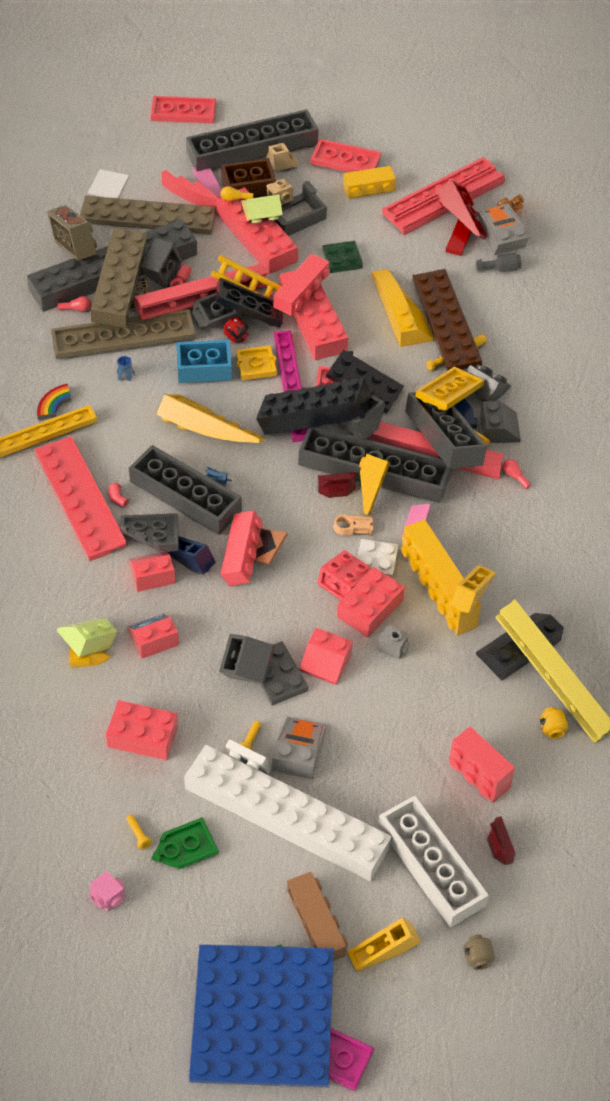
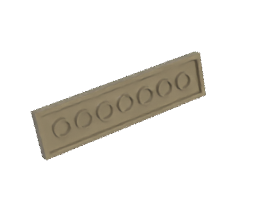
(146, 214)
(99, 338)

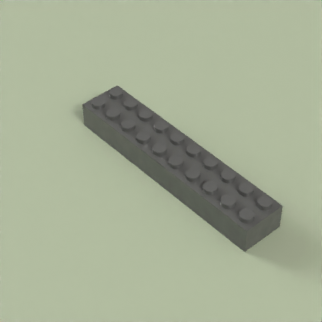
(80, 278)

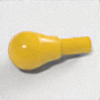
(229, 194)

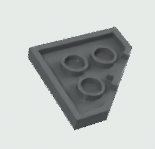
(153, 530)

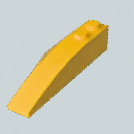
(404, 315)
(200, 419)

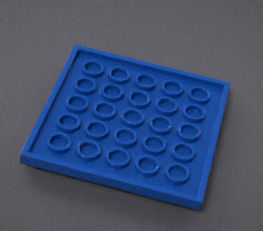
(262, 1016)

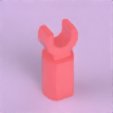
(181, 276)

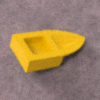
(87, 660)

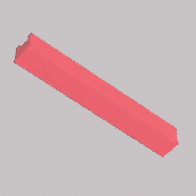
(184, 295)
(416, 442)

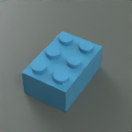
(204, 361)

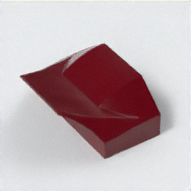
(336, 484)
(500, 842)

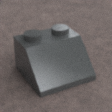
(161, 262)
(499, 422)

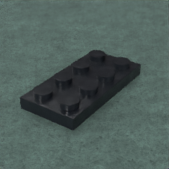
(248, 302)
(380, 385)

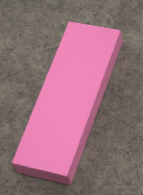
(208, 180)

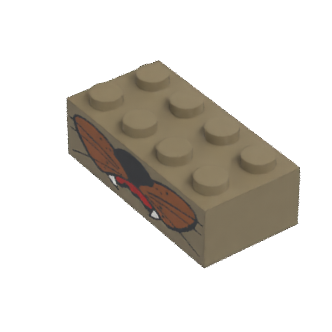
(72, 232)

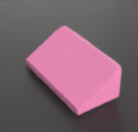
(418, 513)

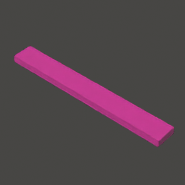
(288, 371)

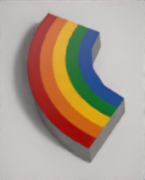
(52, 401)

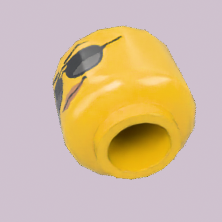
(553, 723)

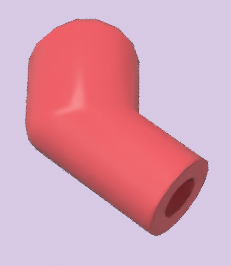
(114, 494)

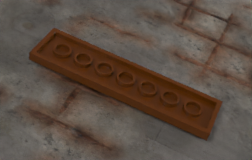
(446, 320)

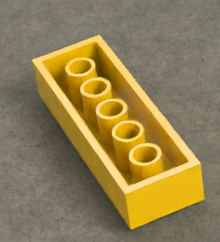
(437, 574)

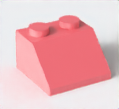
(152, 571)
(326, 656)

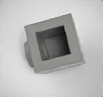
(393, 642)

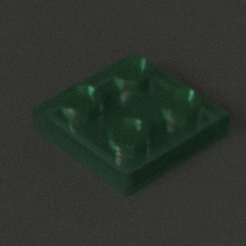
(342, 256)

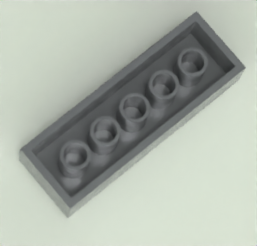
(447, 433)
(185, 489)

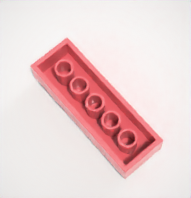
(262, 239)
(319, 323)

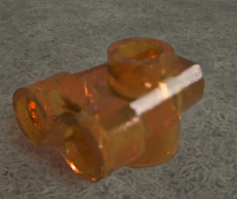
(516, 203)

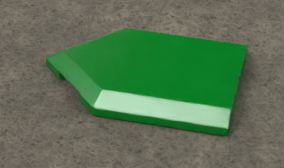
(185, 845)

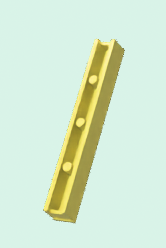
(554, 671)

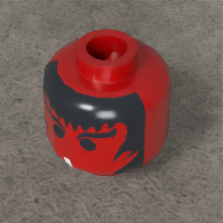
(236, 330)

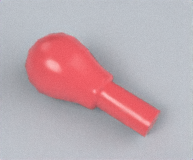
(81, 304)
(512, 469)

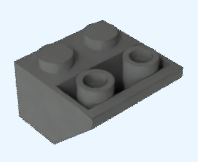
(494, 384)
(246, 659)

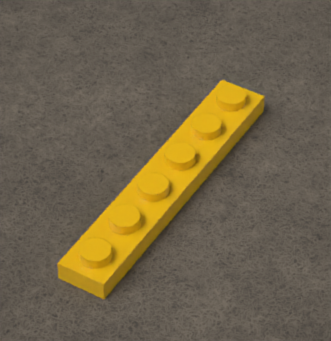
(47, 430)

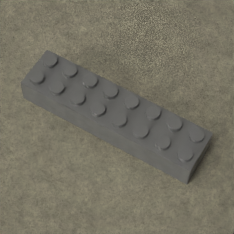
(251, 140)
(407, 473)

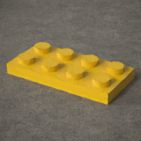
(449, 388)

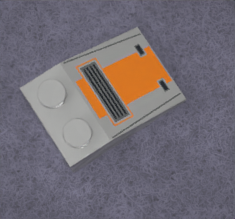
(503, 228)
(298, 747)

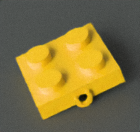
(256, 362)

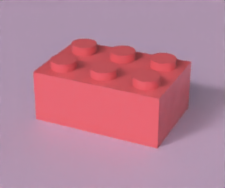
(370, 601)
(142, 730)
(481, 764)

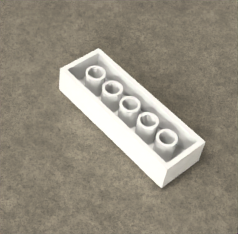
(433, 861)

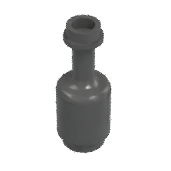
(506, 261)

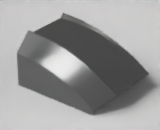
(212, 314)

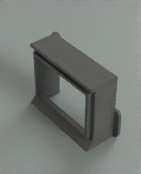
(317, 215)

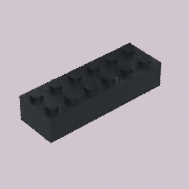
(314, 406)

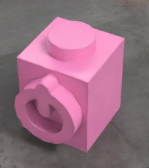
(107, 891)

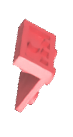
(342, 574)

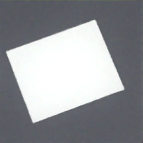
(108, 184)

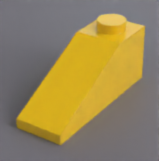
(372, 476)
(472, 589)
(384, 945)

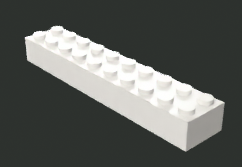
(288, 812)

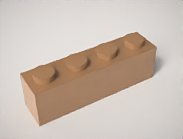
(315, 914)

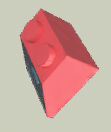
(154, 635)

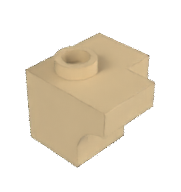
(281, 157)

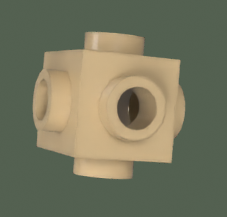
(281, 188)

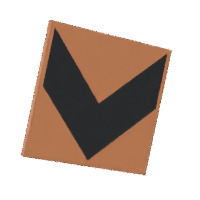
(269, 545)

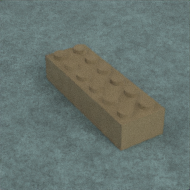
(119, 277)

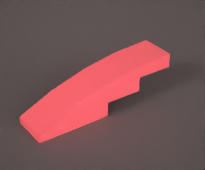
(194, 193)

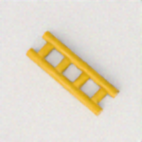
(243, 270)

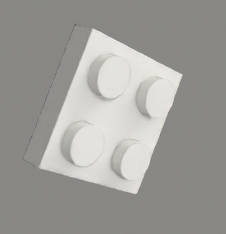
(379, 555)
(248, 757)

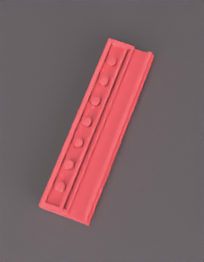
(423, 204)
(80, 498)

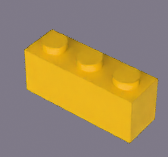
(369, 182)

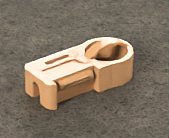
(356, 524)

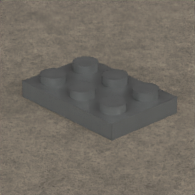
(283, 677)

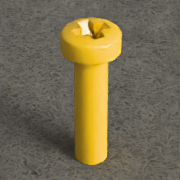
(251, 735)
(143, 841)

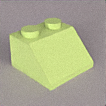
(262, 207)
(88, 636)

